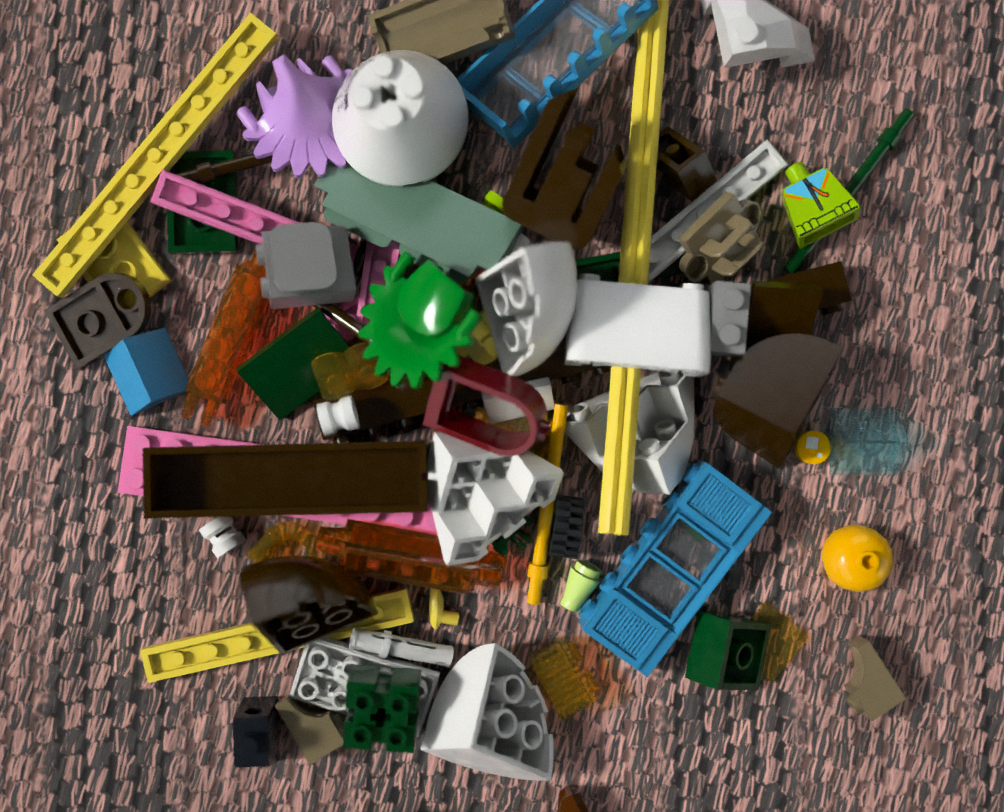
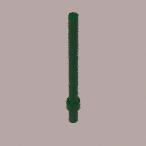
(886, 142)

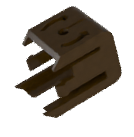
(555, 207)

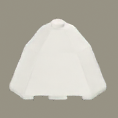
(758, 32)
(483, 495)

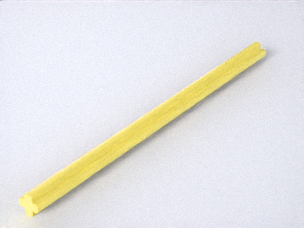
(634, 266)

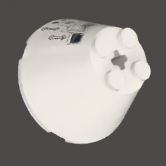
(400, 118)

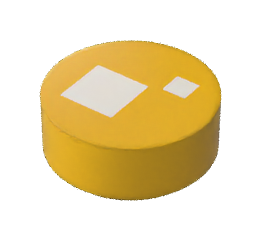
(812, 447)

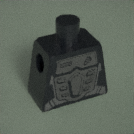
(256, 734)

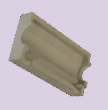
(442, 27)

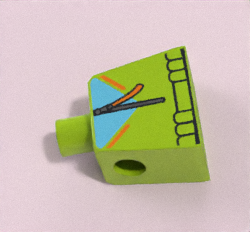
(816, 204)

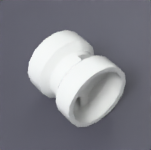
(338, 416)
(222, 535)

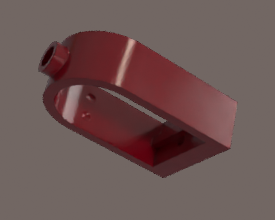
(475, 431)

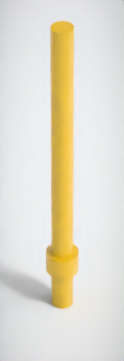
(538, 567)

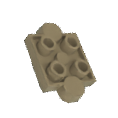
(721, 240)

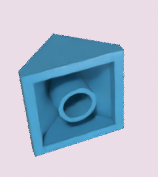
(147, 370)

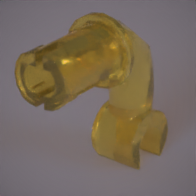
(279, 535)

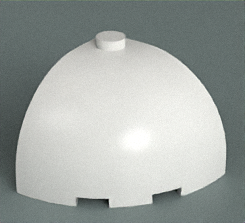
(529, 303)
(491, 718)

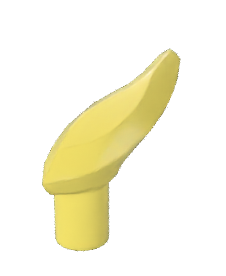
(437, 612)

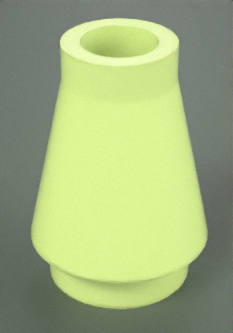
(580, 584)

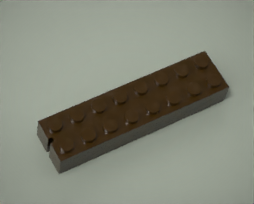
(285, 479)

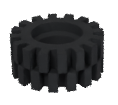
(567, 526)

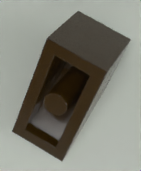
(684, 164)

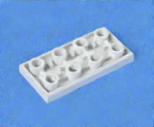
(326, 668)

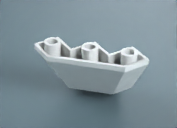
(662, 435)

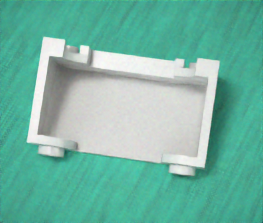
(640, 327)

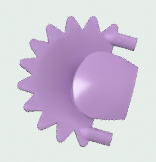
(297, 117)

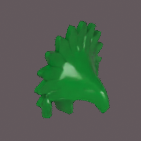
(417, 322)

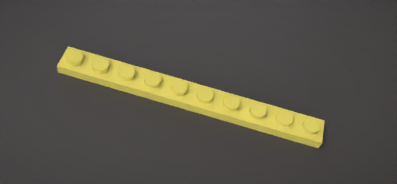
(156, 153)

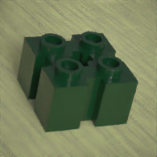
(368, 722)

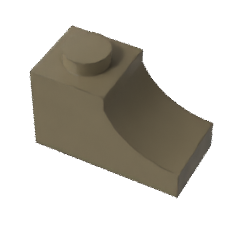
(871, 685)
(313, 729)

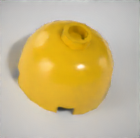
(857, 558)

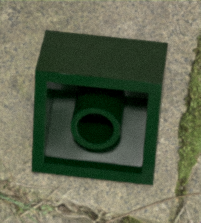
(727, 651)

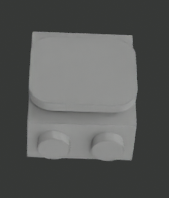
(306, 265)

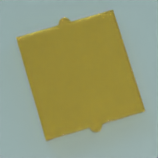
(783, 640)

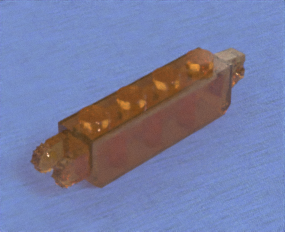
(227, 341)
(405, 557)

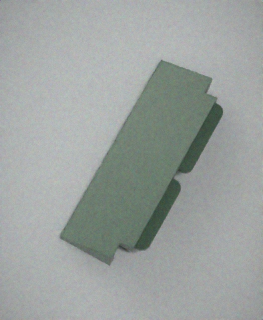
(421, 217)

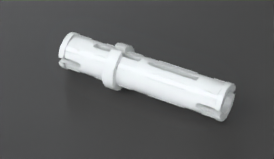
(408, 648)

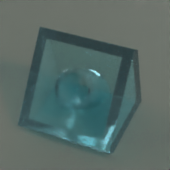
(866, 441)

